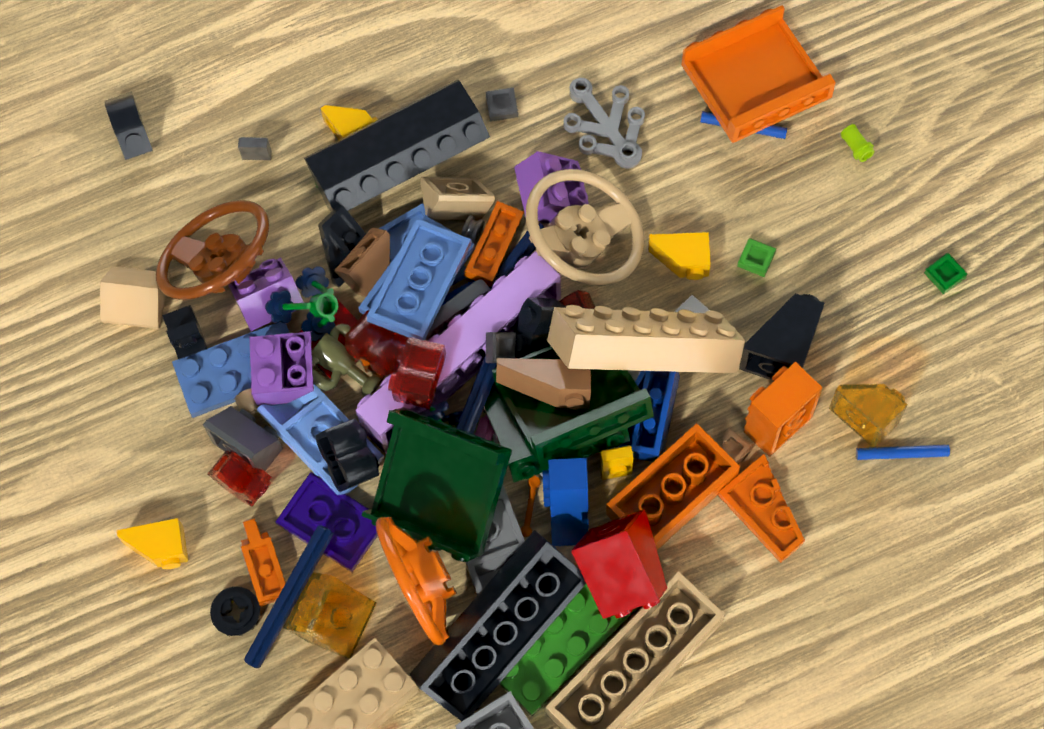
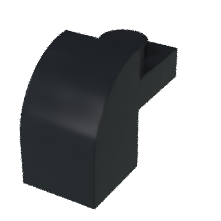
(128, 125)
(184, 332)

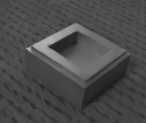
(501, 104)
(254, 148)
(500, 345)

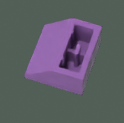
(558, 195)
(256, 290)
(281, 367)

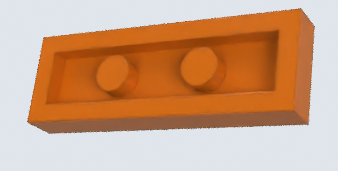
(494, 243)

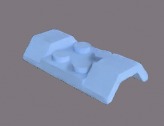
(301, 421)

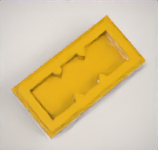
(616, 462)

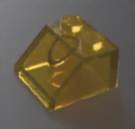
(869, 409)
(330, 615)

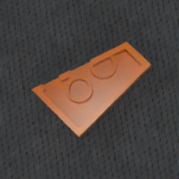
(761, 507)

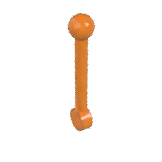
(534, 483)

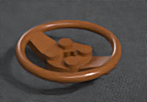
(217, 259)

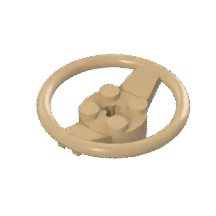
(581, 232)

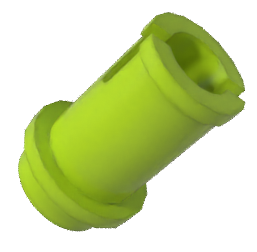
(861, 148)

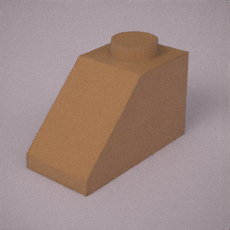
(366, 262)

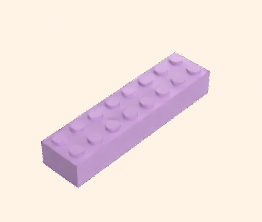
(467, 340)

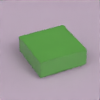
(756, 257)

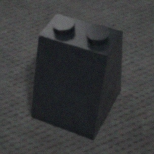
(783, 337)

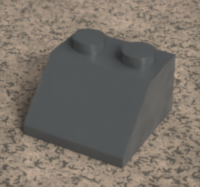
(238, 433)

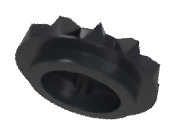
(223, 605)

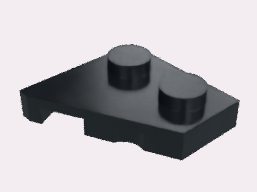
(339, 237)

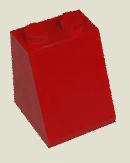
(621, 565)

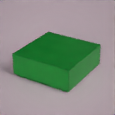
(945, 273)

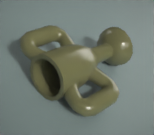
(336, 359)

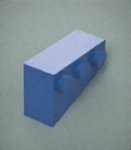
(650, 436)
(567, 496)

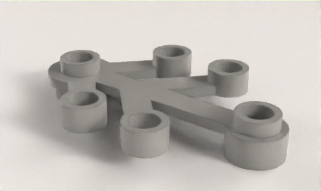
(606, 125)

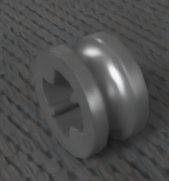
(473, 229)

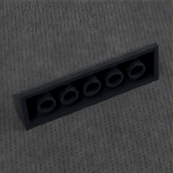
(397, 147)
(499, 627)

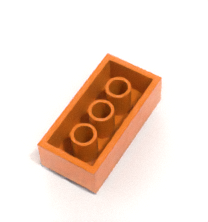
(676, 484)

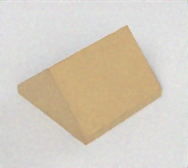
(455, 198)
(131, 298)

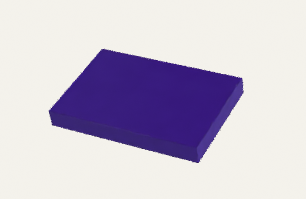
(319, 505)

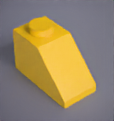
(344, 120)
(683, 253)
(158, 542)

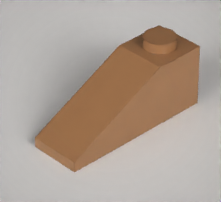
(546, 381)

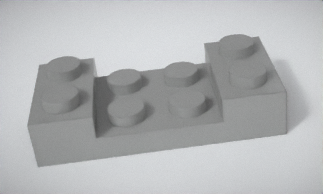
(501, 544)

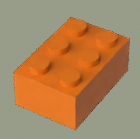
(781, 408)

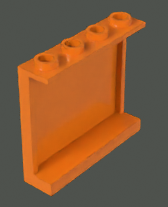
(755, 74)

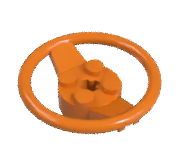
(420, 577)

